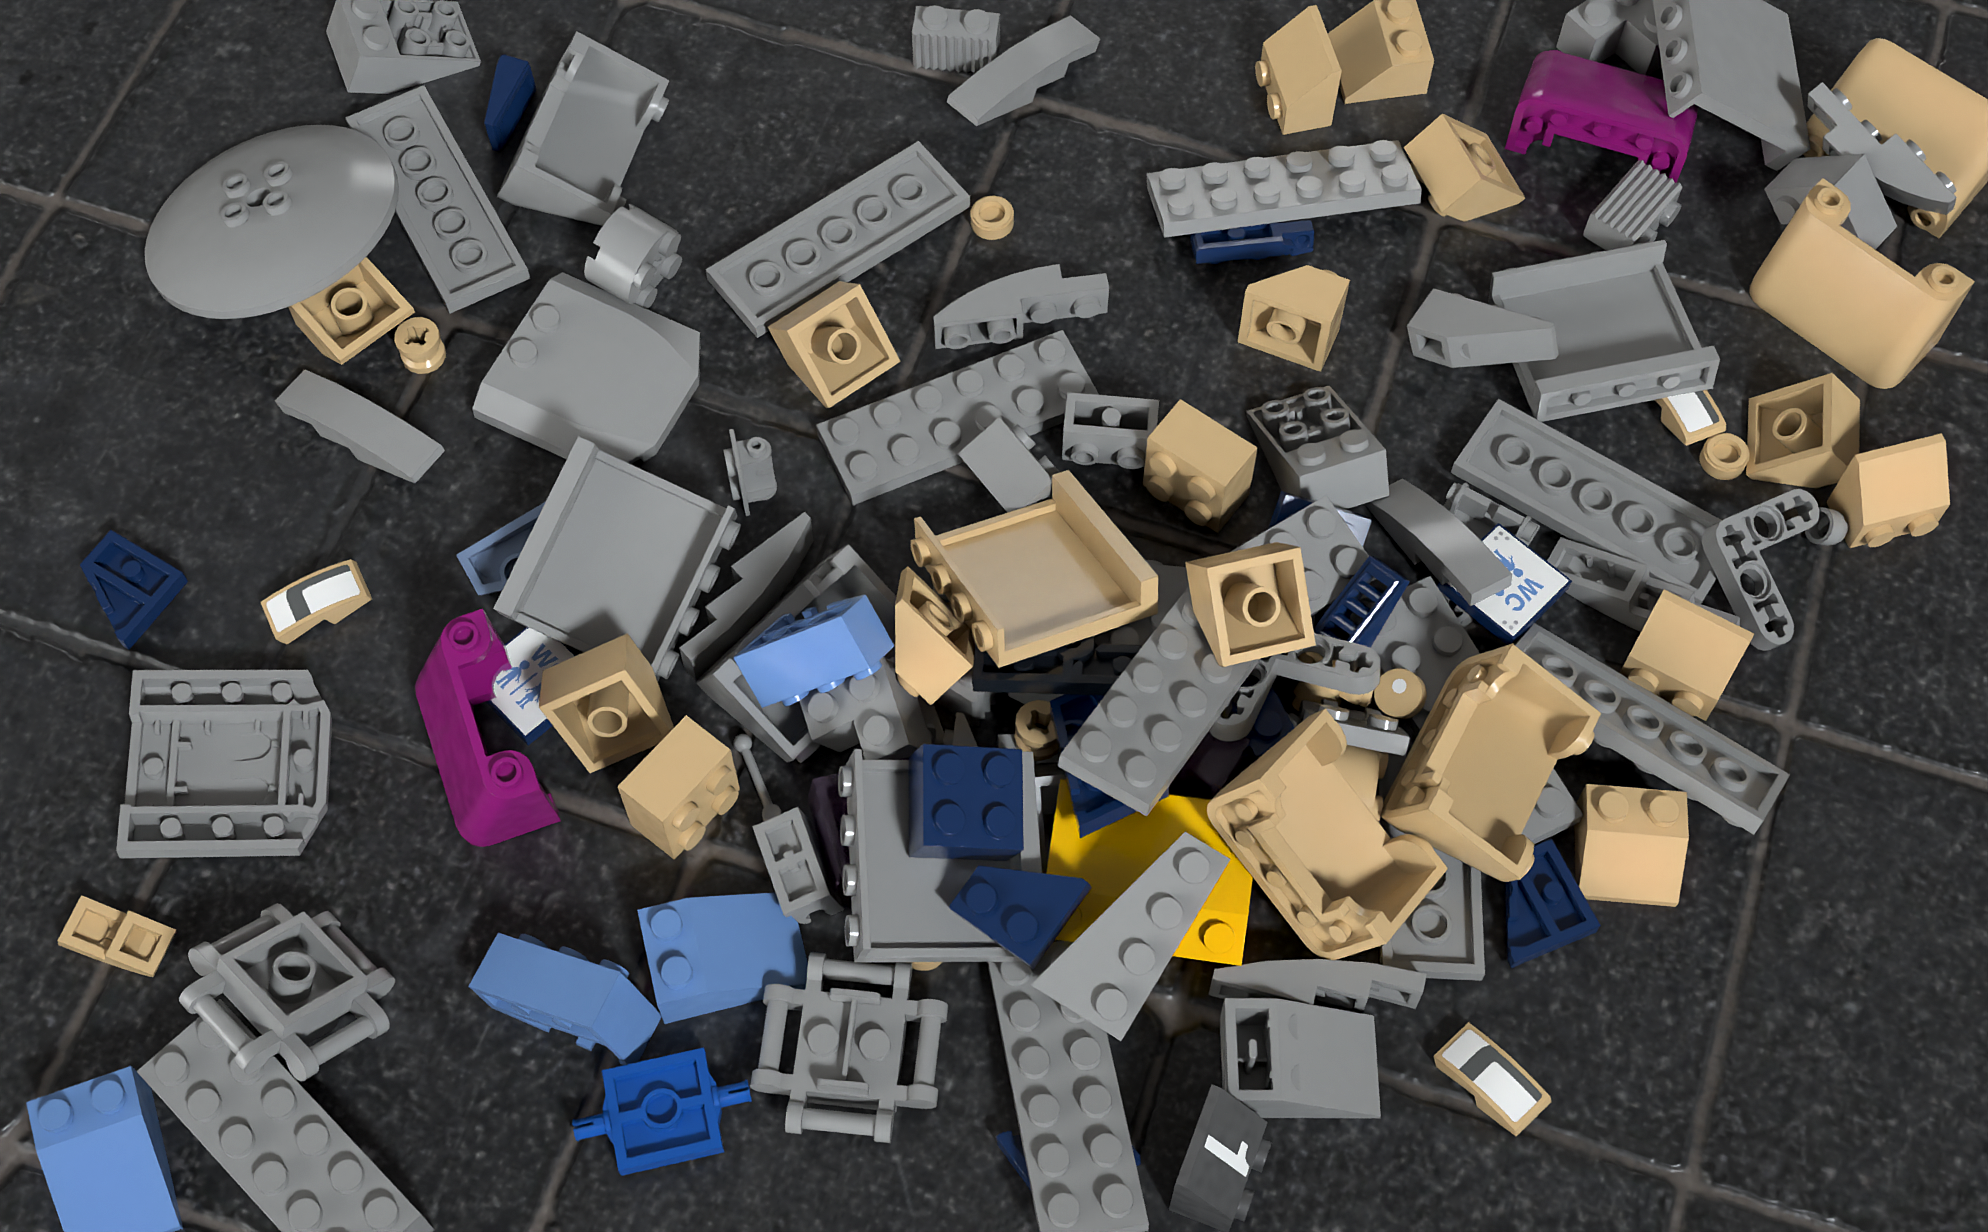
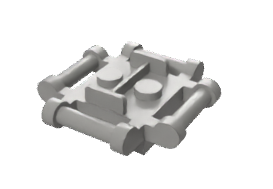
(292, 986)
(849, 1048)

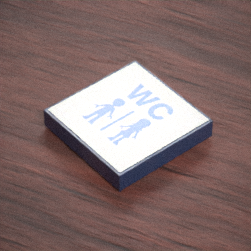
(1532, 589)
(520, 687)

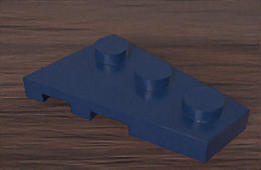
(1090, 805)

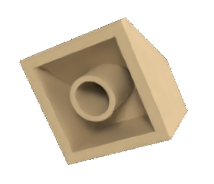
(1383, 52)
(1300, 74)
(1461, 170)
(351, 312)
(1294, 315)
(835, 342)
(1803, 433)
(1893, 491)
(1252, 602)
(929, 640)
(1686, 654)
(605, 703)
(1631, 844)

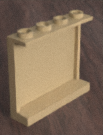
(1039, 574)

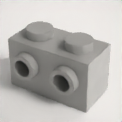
(1108, 429)
(1008, 467)

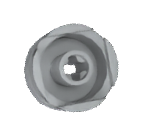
(633, 256)

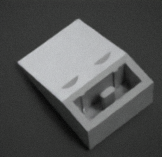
(399, 43)
(1321, 448)
(1299, 1059)

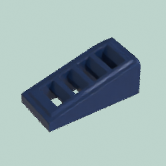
(508, 100)
(1348, 601)

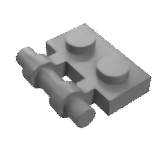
(1364, 728)

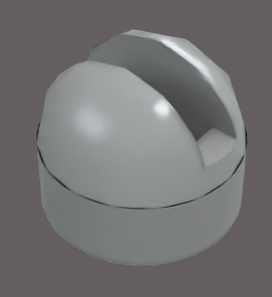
(1830, 522)

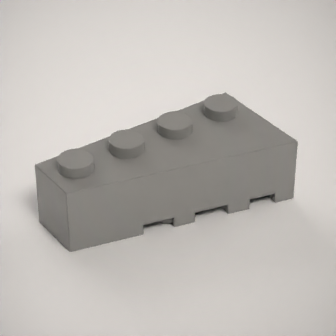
(1127, 948)

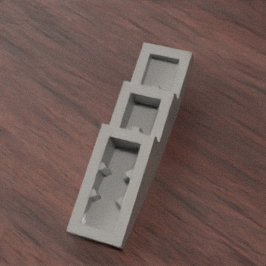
(1018, 72)
(361, 426)
(1440, 541)
(758, 583)
(1616, 584)
(1320, 981)

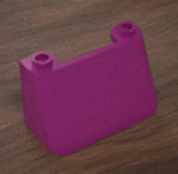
(1602, 109)
(487, 794)

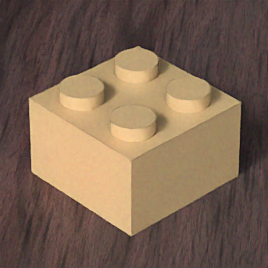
(1198, 466)
(680, 788)

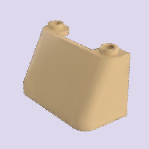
(1922, 105)
(1852, 296)
(1488, 760)
(1321, 846)

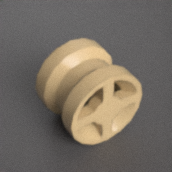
(416, 356)
(1029, 736)

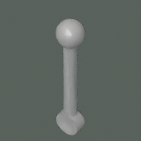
(743, 744)

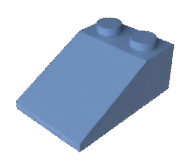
(720, 952)
(105, 1156)

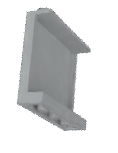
(1737, 65)
(1615, 331)
(617, 558)
(903, 899)

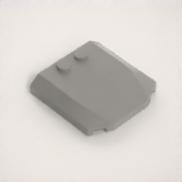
(591, 372)
(224, 764)

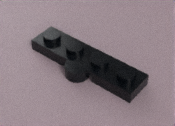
(1064, 670)

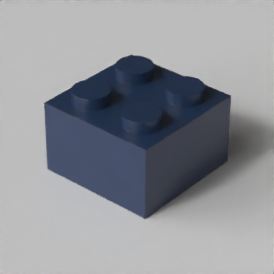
(965, 803)

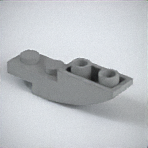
(1895, 164)
(1003, 305)

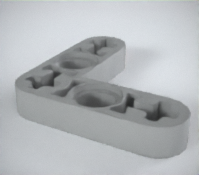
(1747, 545)
(1340, 678)

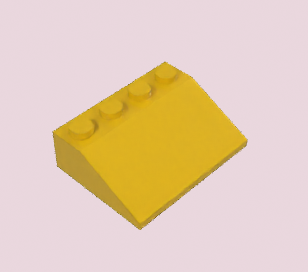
(1125, 849)

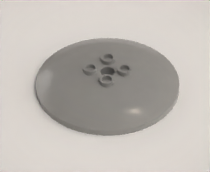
(321, 214)

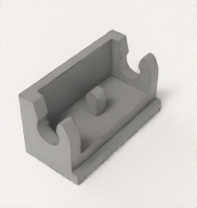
(797, 865)

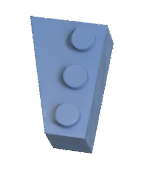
(814, 651)
(567, 995)

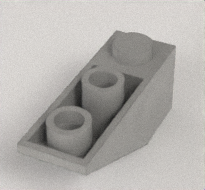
(1473, 333)

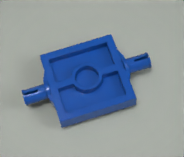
(662, 1111)

